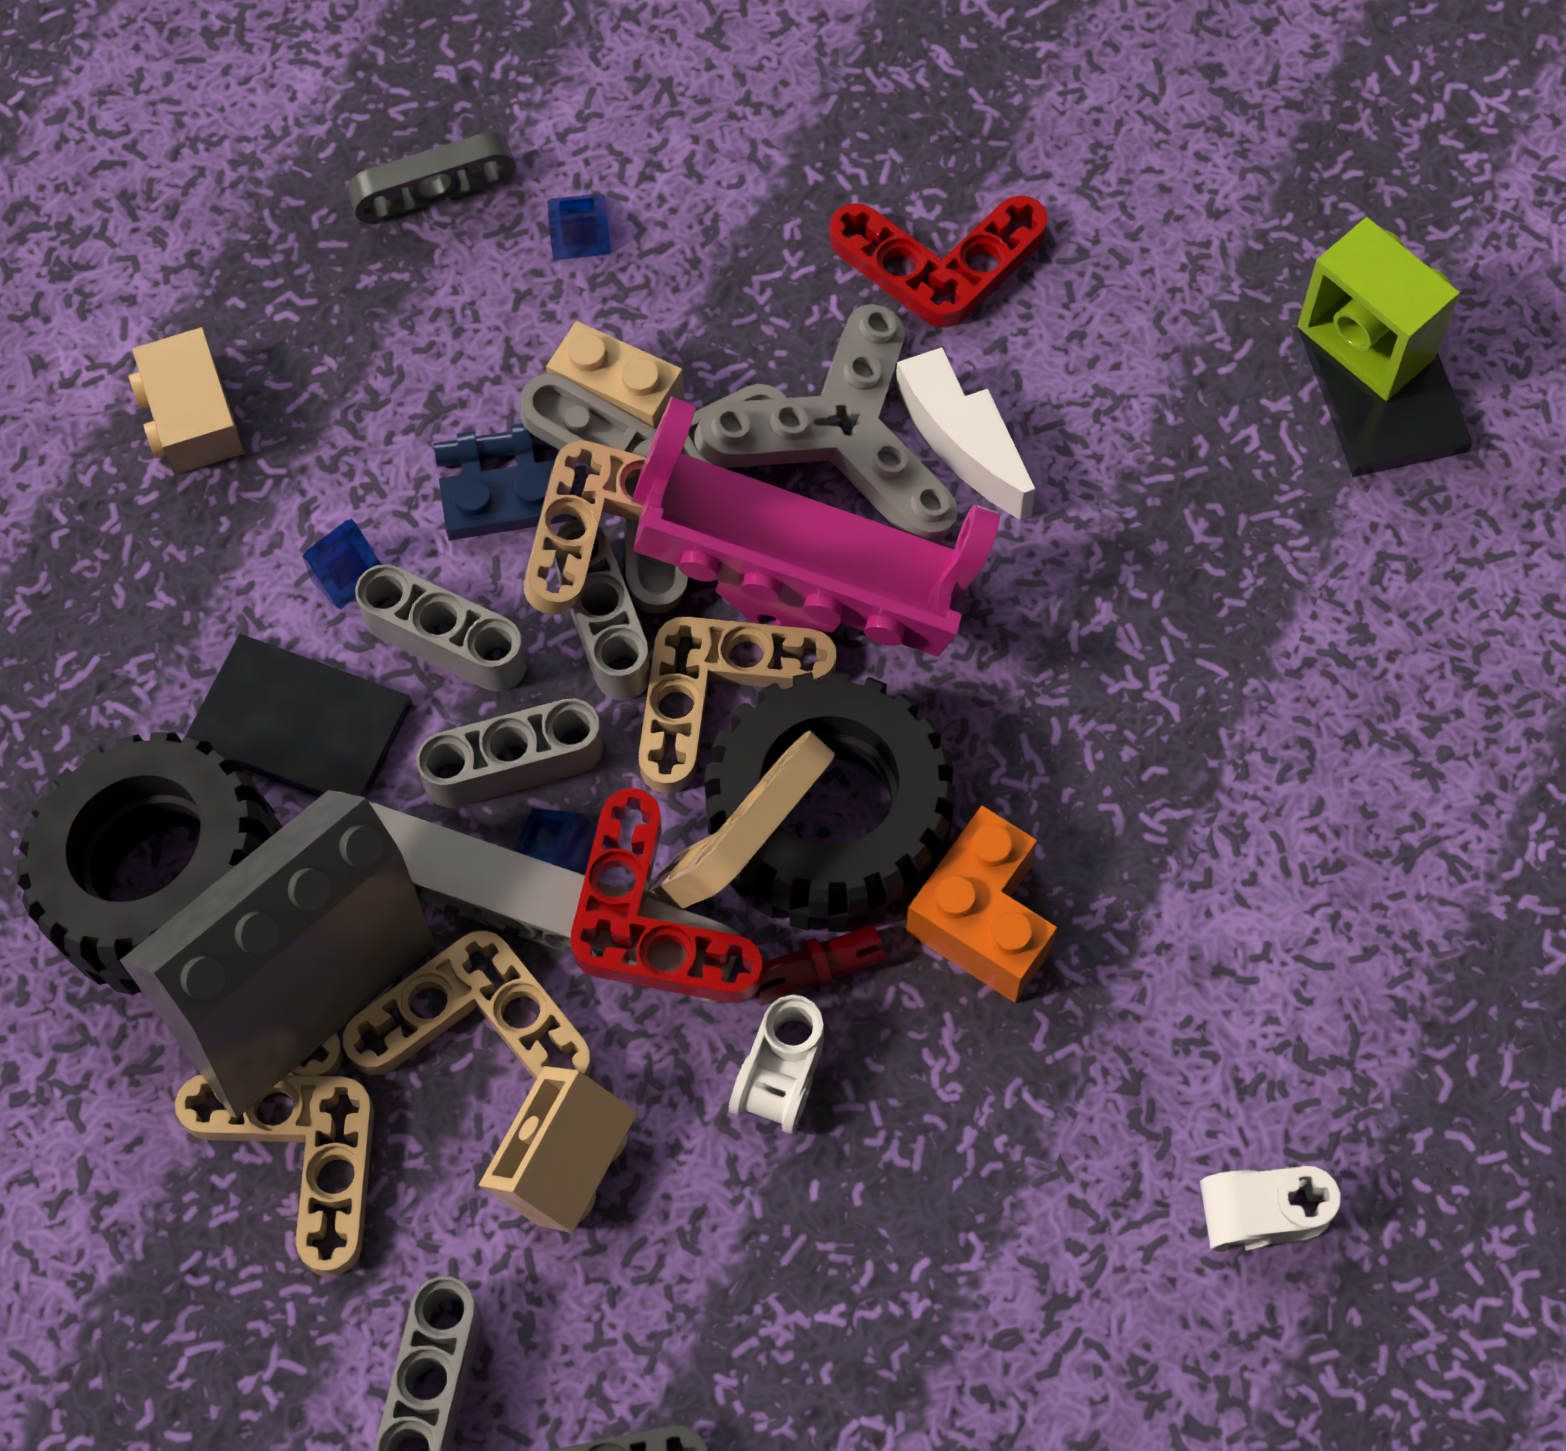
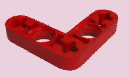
(945, 274)
(623, 916)

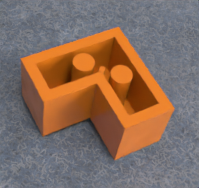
(970, 912)

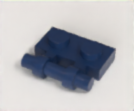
(496, 498)

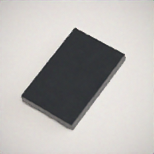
(1379, 435)
(300, 719)

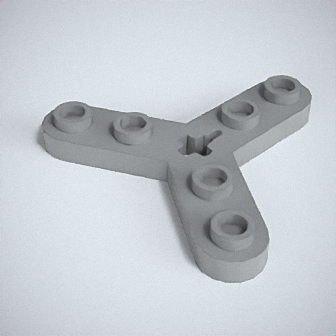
(854, 392)
(566, 412)

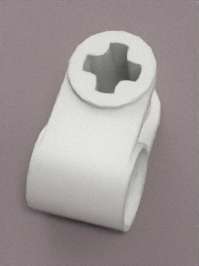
(778, 1075)
(1257, 1209)

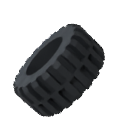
(861, 728)
(109, 810)

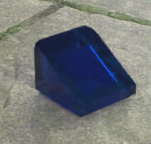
(578, 226)
(339, 562)
(558, 839)

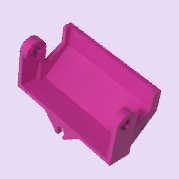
(800, 555)

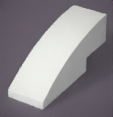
(965, 431)

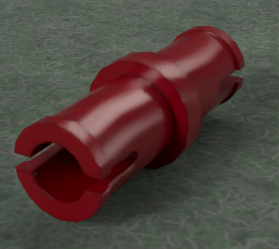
(820, 964)

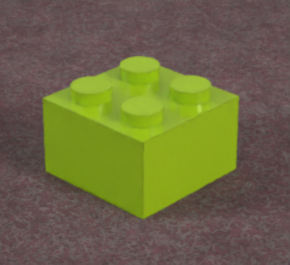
(1377, 308)

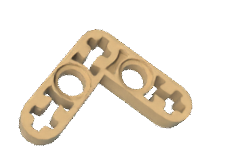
(602, 492)
(711, 663)
(716, 860)
(464, 994)
(306, 1124)

